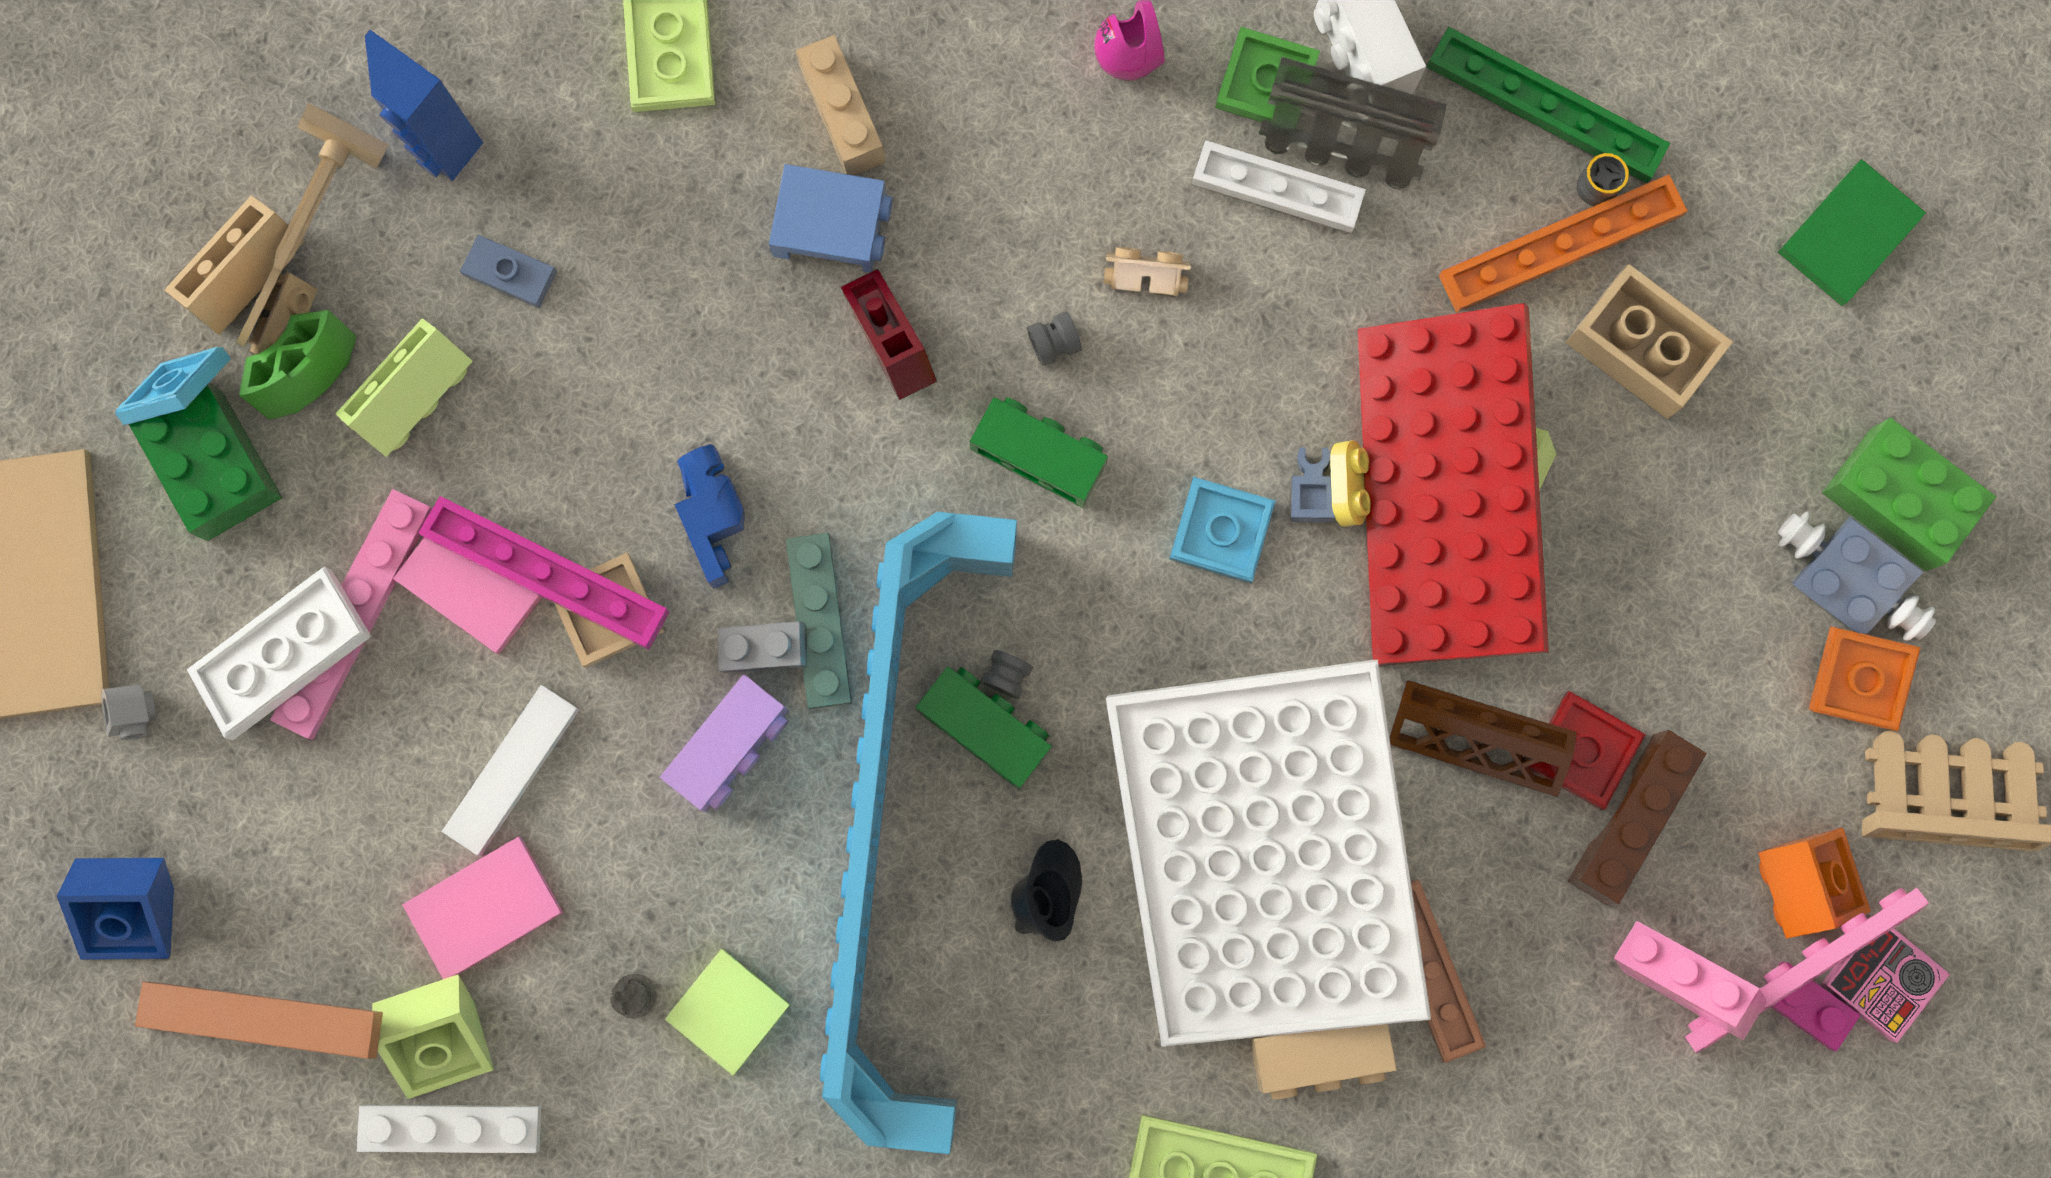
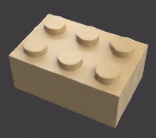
(1649, 342)

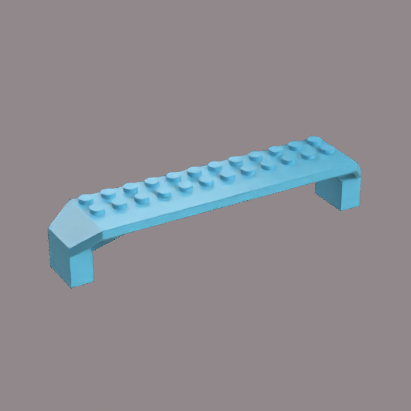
(851, 1082)

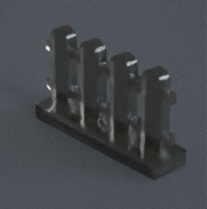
(1356, 104)

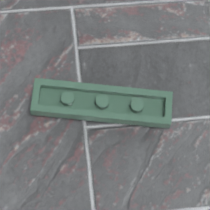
(818, 607)

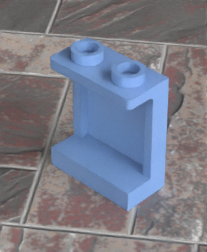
(830, 216)

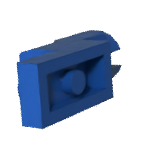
(710, 512)

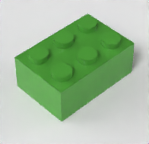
(1909, 495)

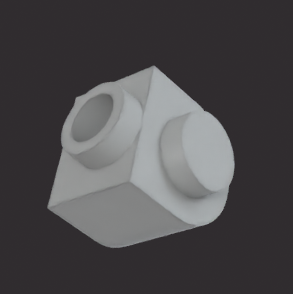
(127, 711)

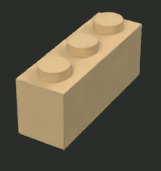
(840, 106)
(230, 266)
(1322, 1059)

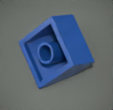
(119, 908)

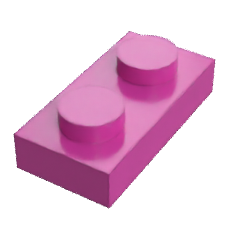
(1818, 1014)

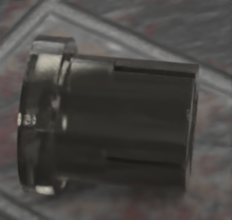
(641, 986)

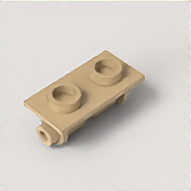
(1163, 271)
(287, 298)

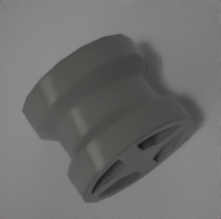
(1006, 674)

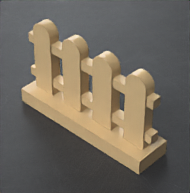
(1934, 803)

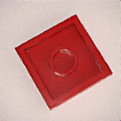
(1601, 750)

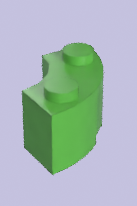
(298, 364)

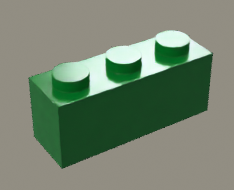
(1039, 450)
(985, 726)

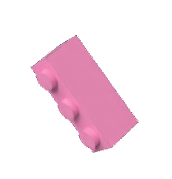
(1690, 980)

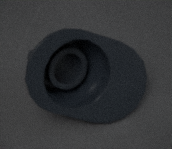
(1050, 893)

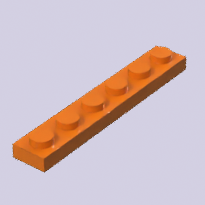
(1562, 243)

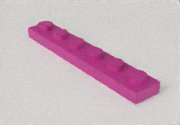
(544, 572)

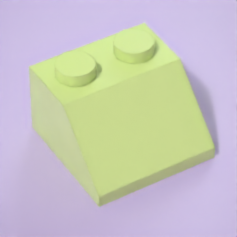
(432, 1037)

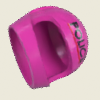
(1130, 46)

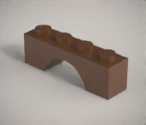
(1629, 836)

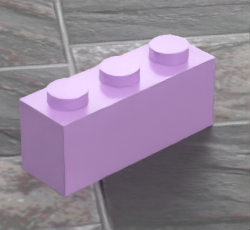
(725, 745)

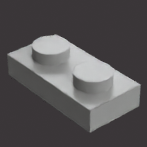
(762, 647)

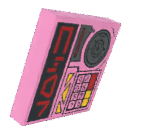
(1887, 983)

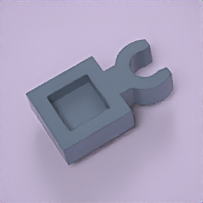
(1312, 491)

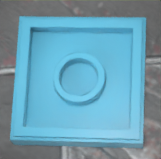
(172, 385)
(1222, 530)

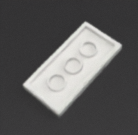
(278, 653)

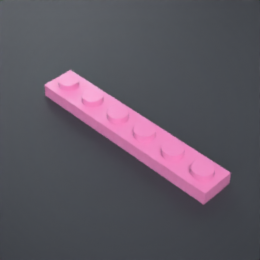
(368, 589)
(1820, 958)

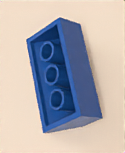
(419, 110)

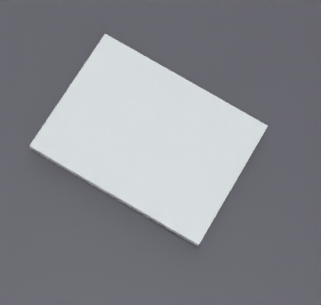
(1269, 854)

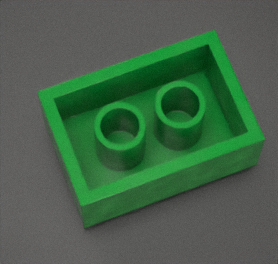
(207, 464)

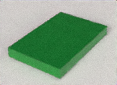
(1851, 232)

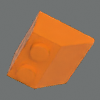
(1813, 883)

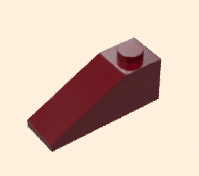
(889, 334)

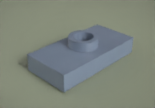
(508, 271)

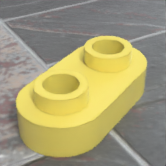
(1349, 496)

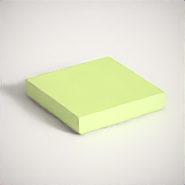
(727, 1011)

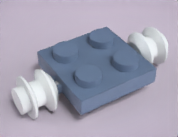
(1857, 577)

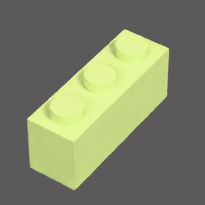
(404, 388)

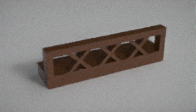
(1491, 727)

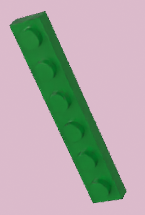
(1546, 103)

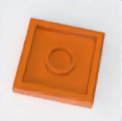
(1864, 678)

